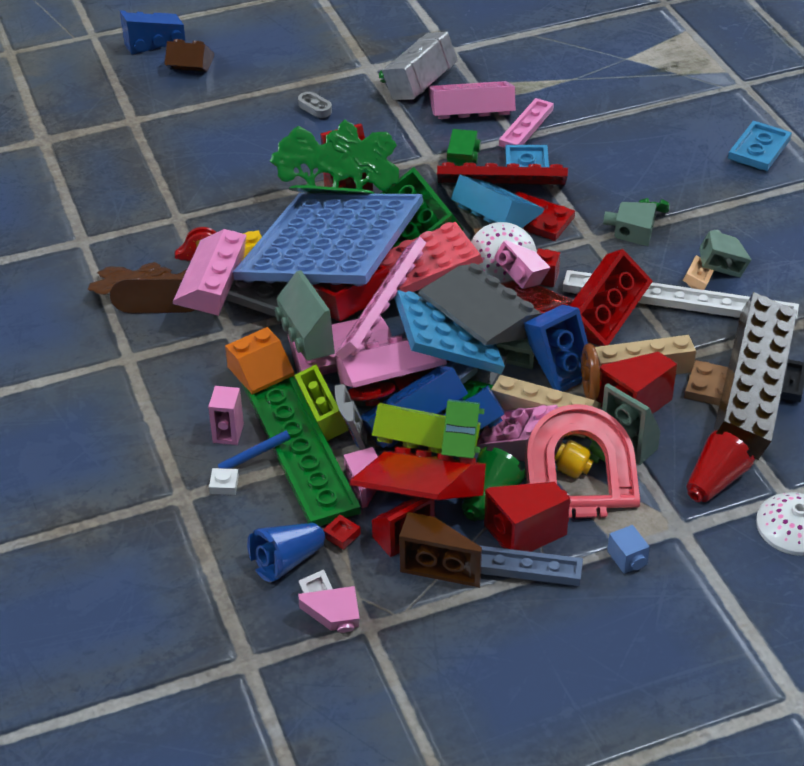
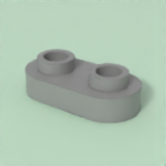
(315, 104)

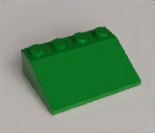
(432, 212)

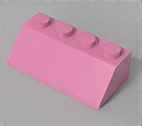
(211, 272)
(383, 362)
(327, 364)

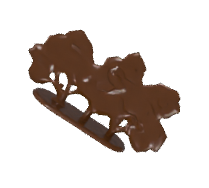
(141, 291)

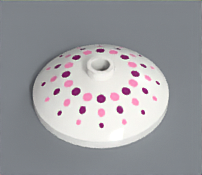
(489, 240)
(782, 522)

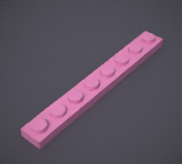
(379, 302)

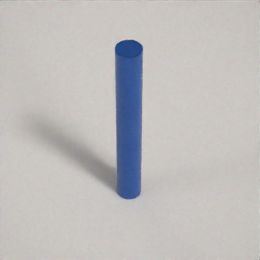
(255, 451)

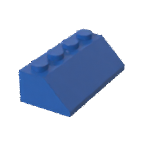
(425, 394)

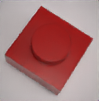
(342, 532)

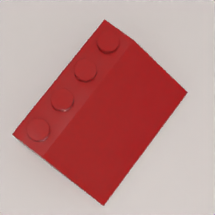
(423, 474)

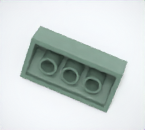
(305, 318)

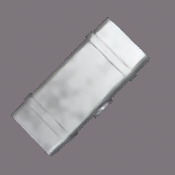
(419, 66)

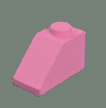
(353, 464)
(332, 608)

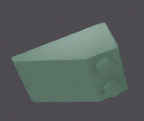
(635, 419)

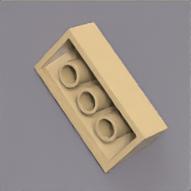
(677, 348)
(521, 394)

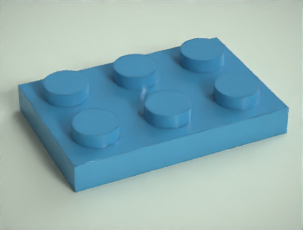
(759, 145)

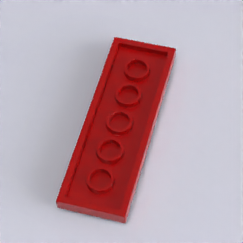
(504, 175)

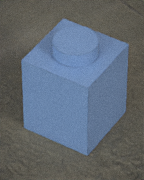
(628, 549)

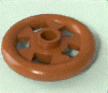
(590, 372)

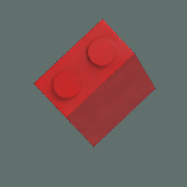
(644, 378)
(526, 514)

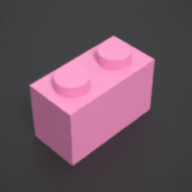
(226, 415)

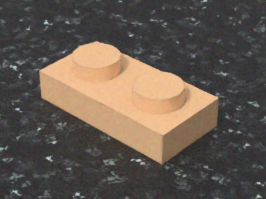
(697, 276)

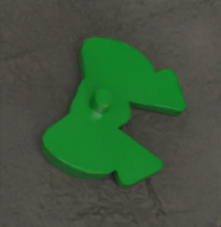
(662, 206)

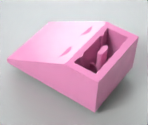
(514, 431)

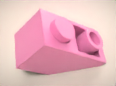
(521, 264)

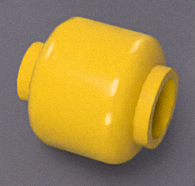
(573, 459)

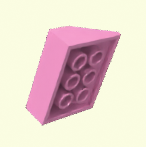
(472, 98)

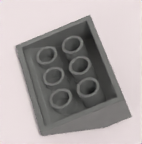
(480, 304)

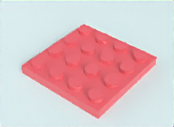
(443, 252)

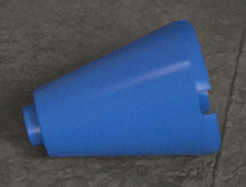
(283, 548)

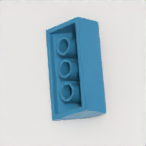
(493, 202)

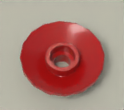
(371, 392)

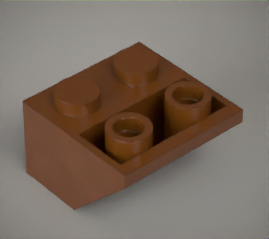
(188, 56)

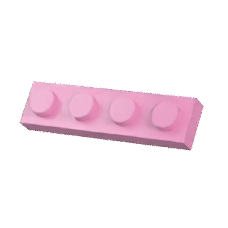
(527, 123)

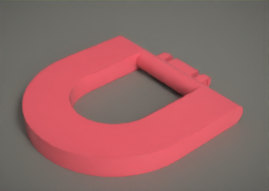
(611, 438)

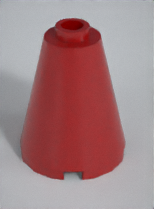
(719, 464)

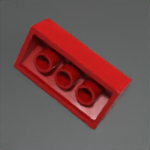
(610, 296)

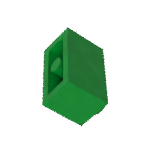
(463, 147)

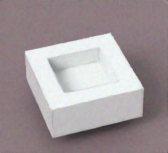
(223, 481)
(315, 582)

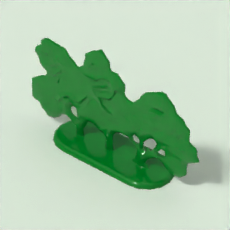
(340, 156)

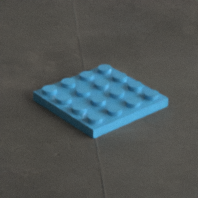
(439, 336)

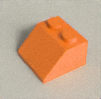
(258, 360)

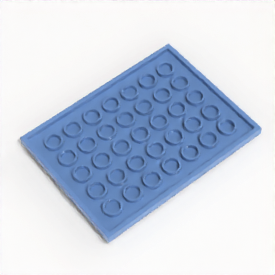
(330, 238)

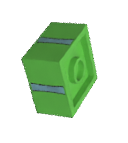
(461, 428)

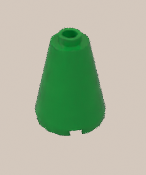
(500, 471)

